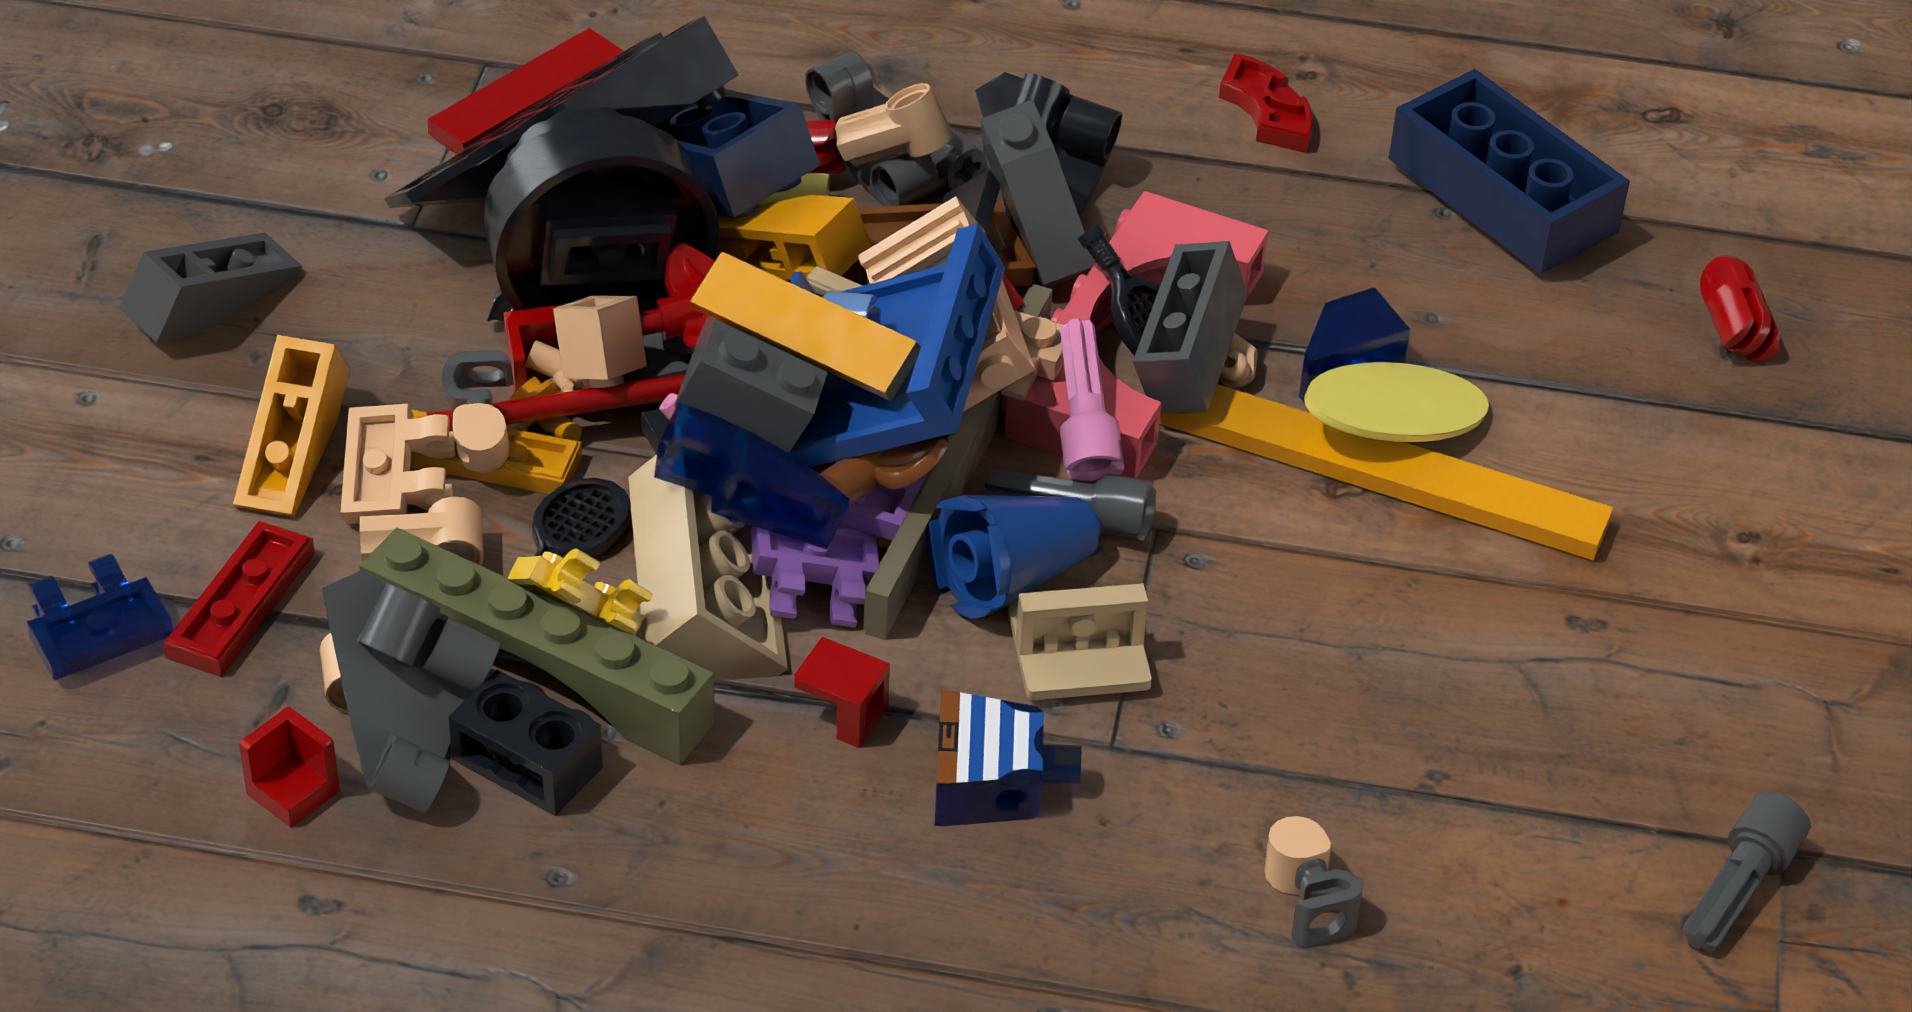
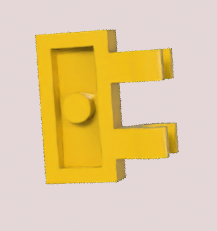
(563, 581)

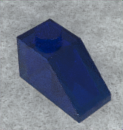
(1354, 332)

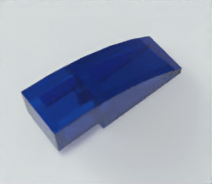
(748, 477)

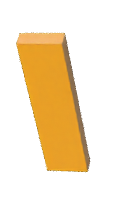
(806, 326)

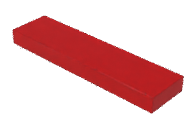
(519, 90)

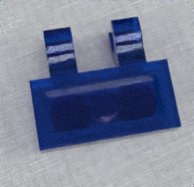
(98, 628)

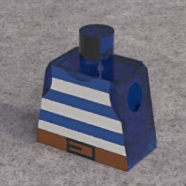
(995, 760)

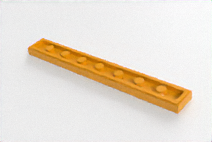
(1401, 471)

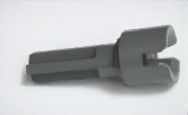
(1121, 502)
(1761, 845)

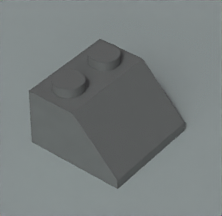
(751, 384)

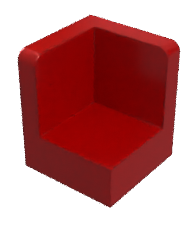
(521, 332)
(850, 681)
(289, 766)

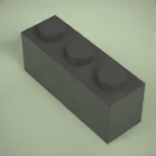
(1191, 327)

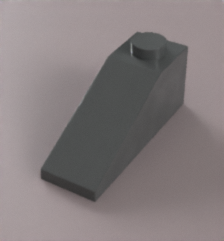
(1036, 192)
(199, 284)

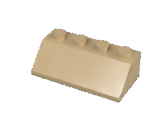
(701, 582)

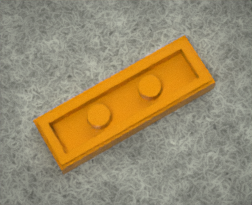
(533, 463)

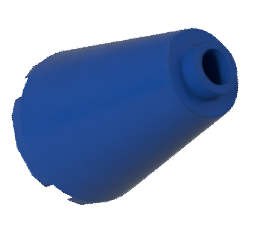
(1006, 546)

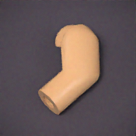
(547, 361)
(1239, 364)

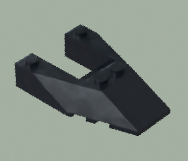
(641, 82)

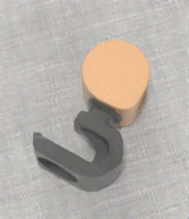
(477, 424)
(1299, 866)

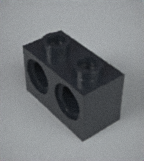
(526, 742)

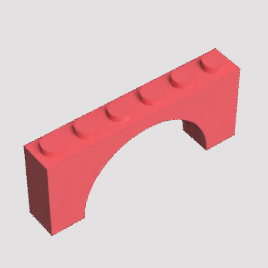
(1145, 245)

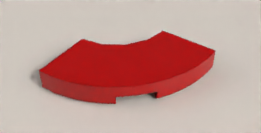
(1275, 107)

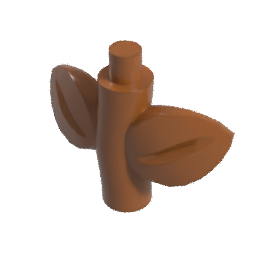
(888, 467)

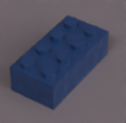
(745, 148)
(1508, 170)

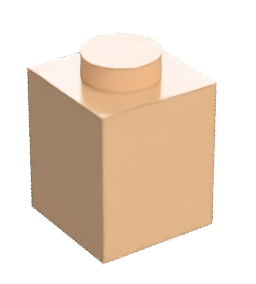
(600, 339)

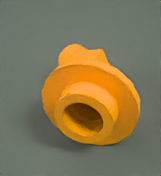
(558, 427)

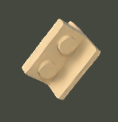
(1081, 641)

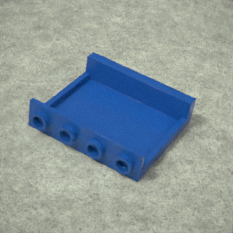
(949, 318)

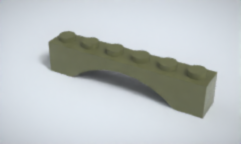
(634, 684)

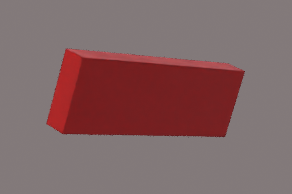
(239, 598)

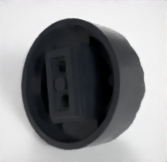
(594, 210)

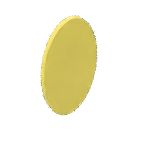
(1396, 402)

